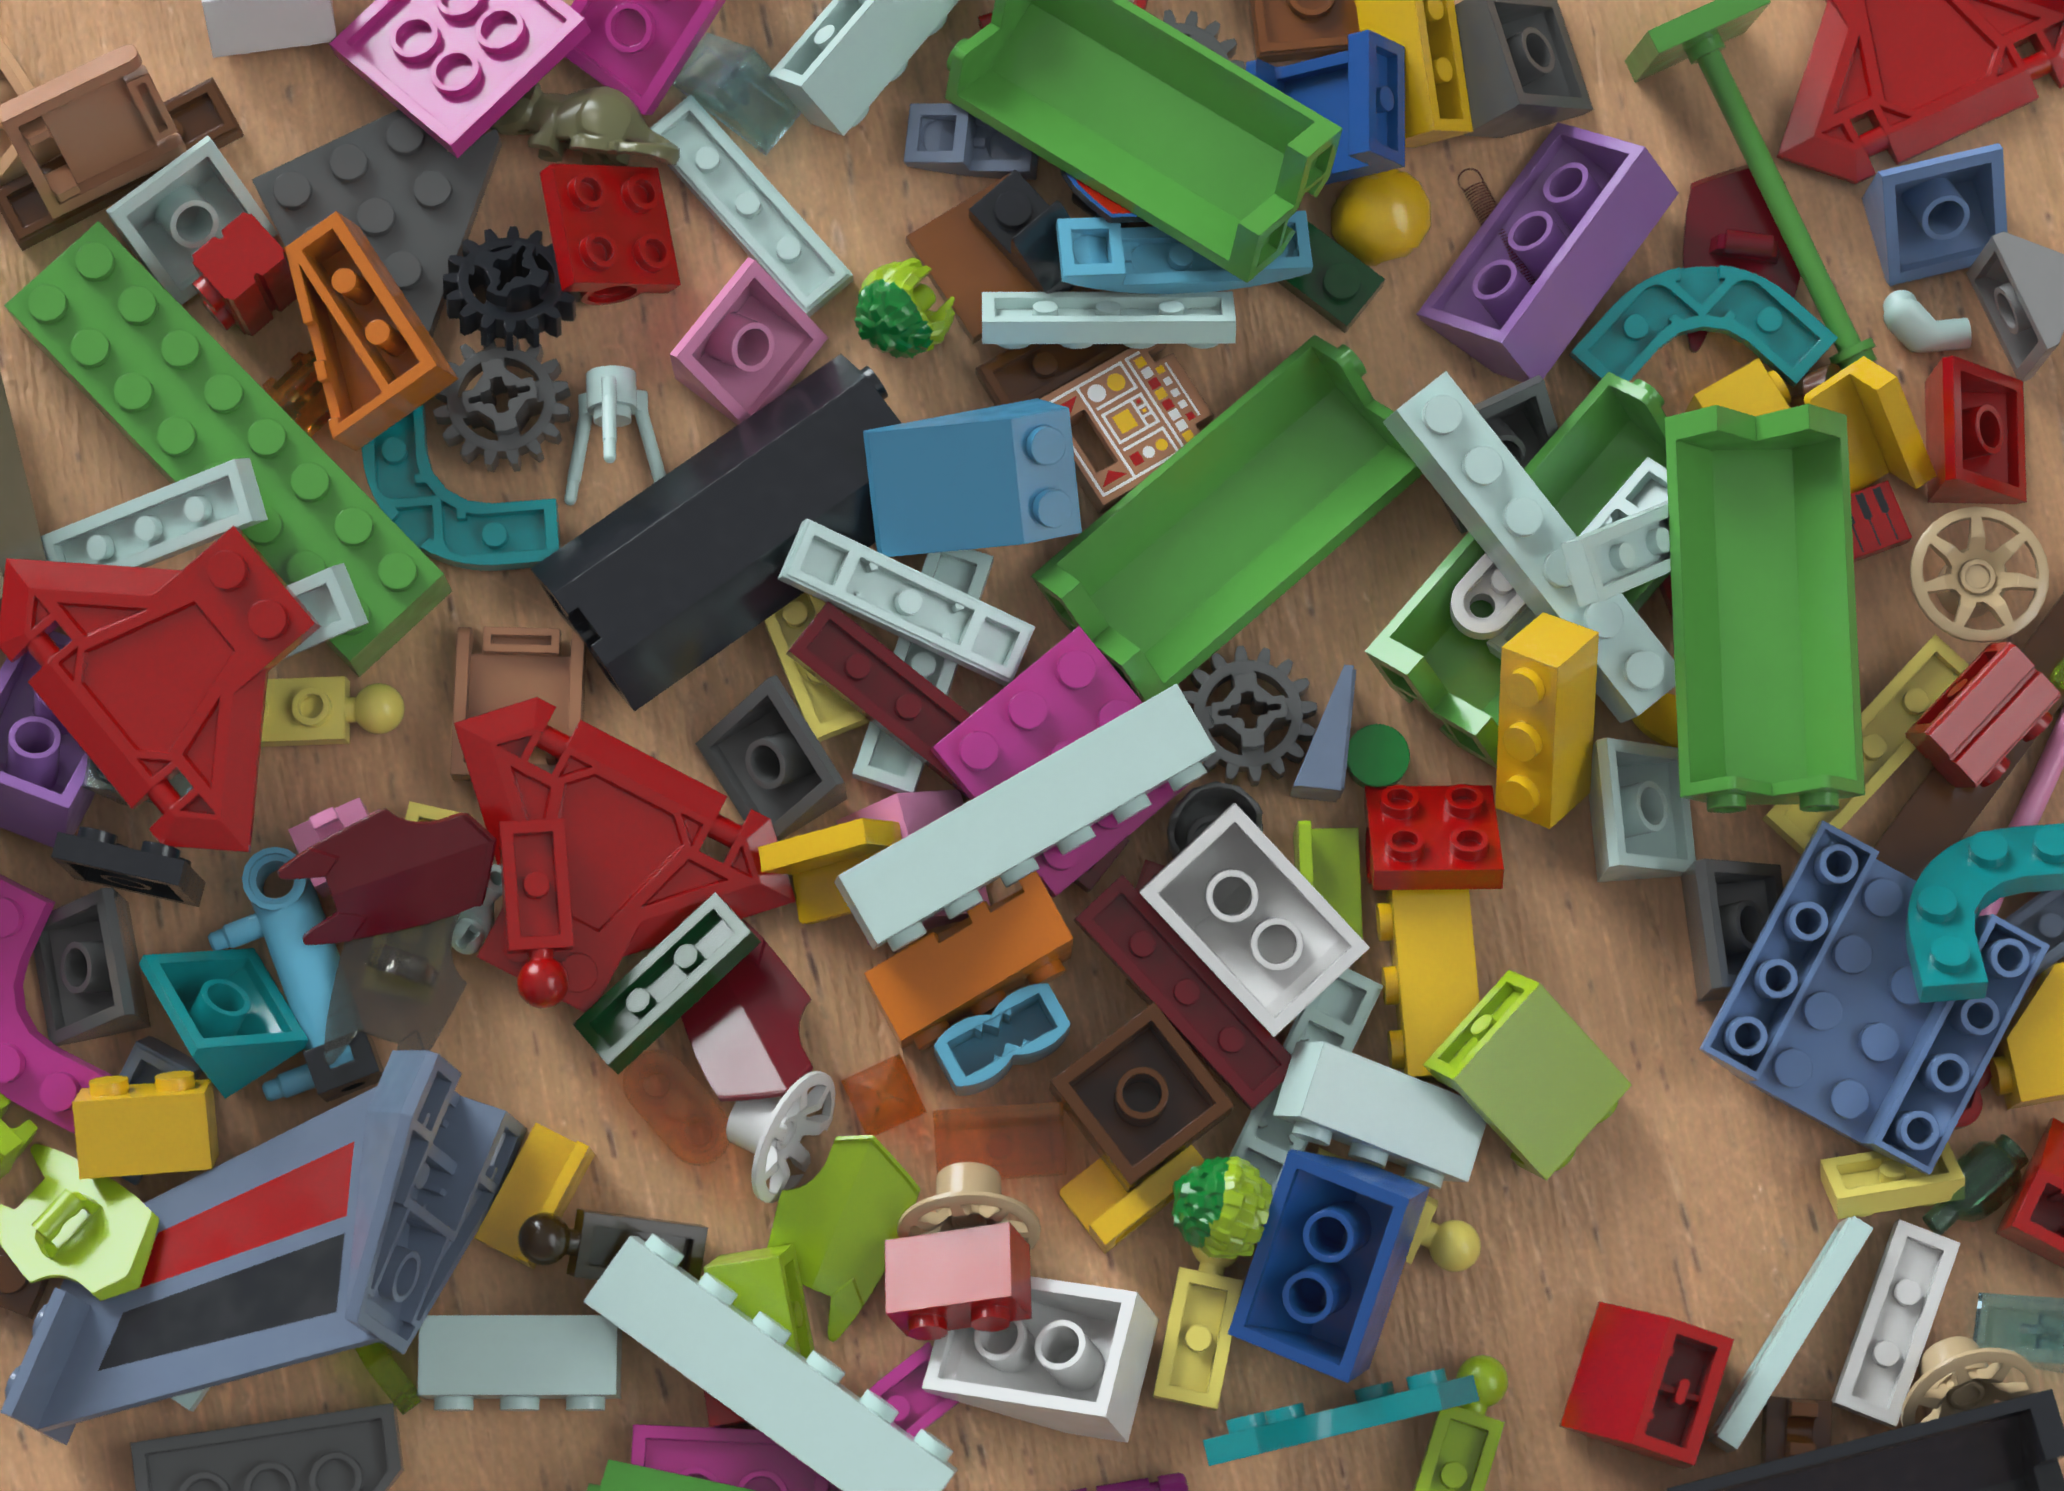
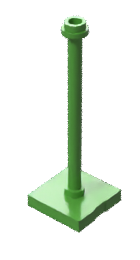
(1701, 39)

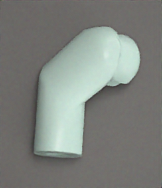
(1919, 330)
(477, 922)

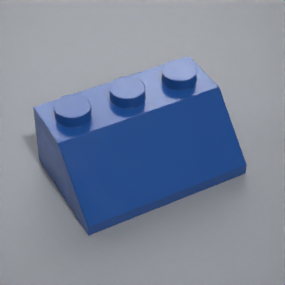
(1328, 1262)

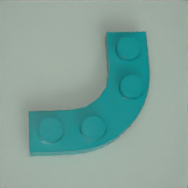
(1710, 301)
(442, 522)
(1957, 888)
(1374, 1407)

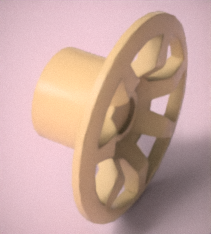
(1977, 577)
(967, 1198)
(1959, 1379)

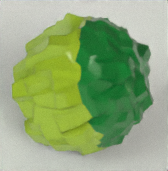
(896, 313)
(1222, 1207)

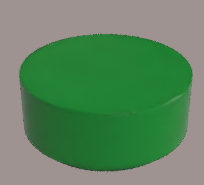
(1377, 756)

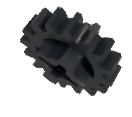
(513, 289)

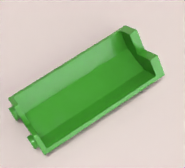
(1148, 122)
(1579, 474)
(1231, 519)
(1764, 608)

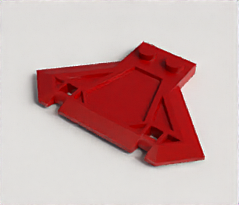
(1917, 75)
(162, 675)
(628, 839)

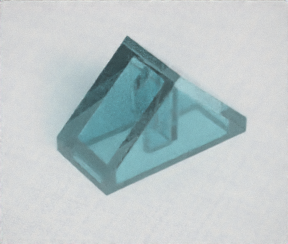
(737, 90)
(2023, 1325)

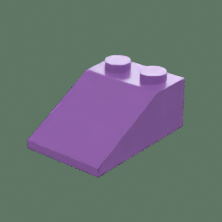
(38, 759)

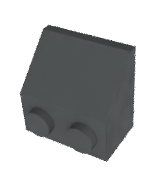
(1518, 66)

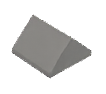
(2022, 298)

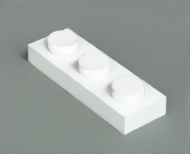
(1895, 1323)

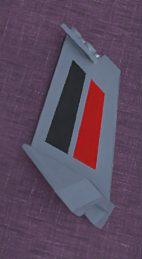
(282, 1253)

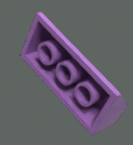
(1574, 226)

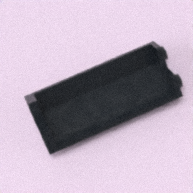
(705, 544)
(1981, 1449)

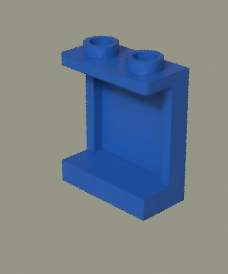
(1357, 92)

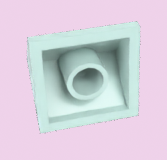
(182, 211)
(1638, 812)

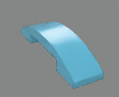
(1153, 262)

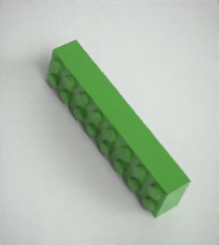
(198, 408)

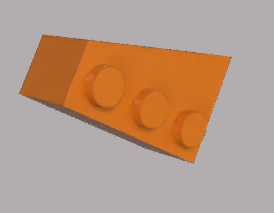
(363, 331)
(971, 964)

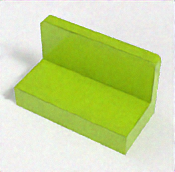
(1332, 866)

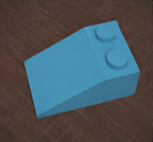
(973, 479)

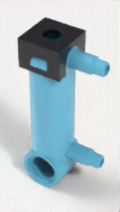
(306, 979)

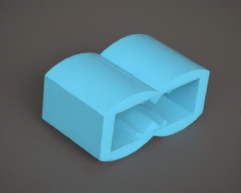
(1018, 1032)

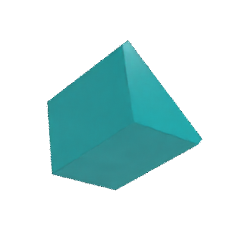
(226, 1013)

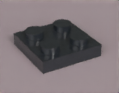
(151, 871)

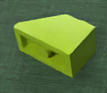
(768, 1283)

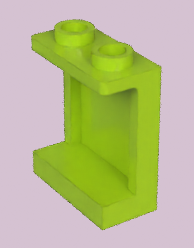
(1529, 1073)

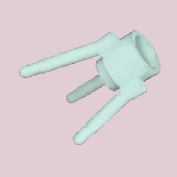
(611, 401)

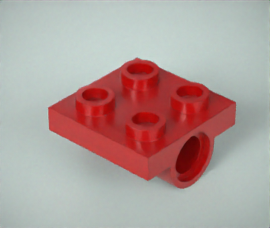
(609, 231)
(1432, 838)

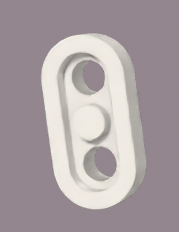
(1488, 584)

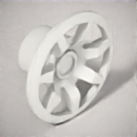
(774, 1131)

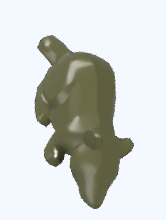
(589, 121)

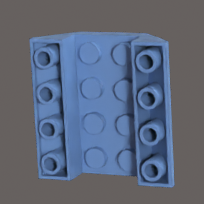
(1835, 1015)

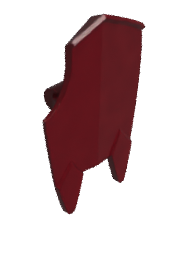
(1734, 228)
(396, 873)
(750, 1029)

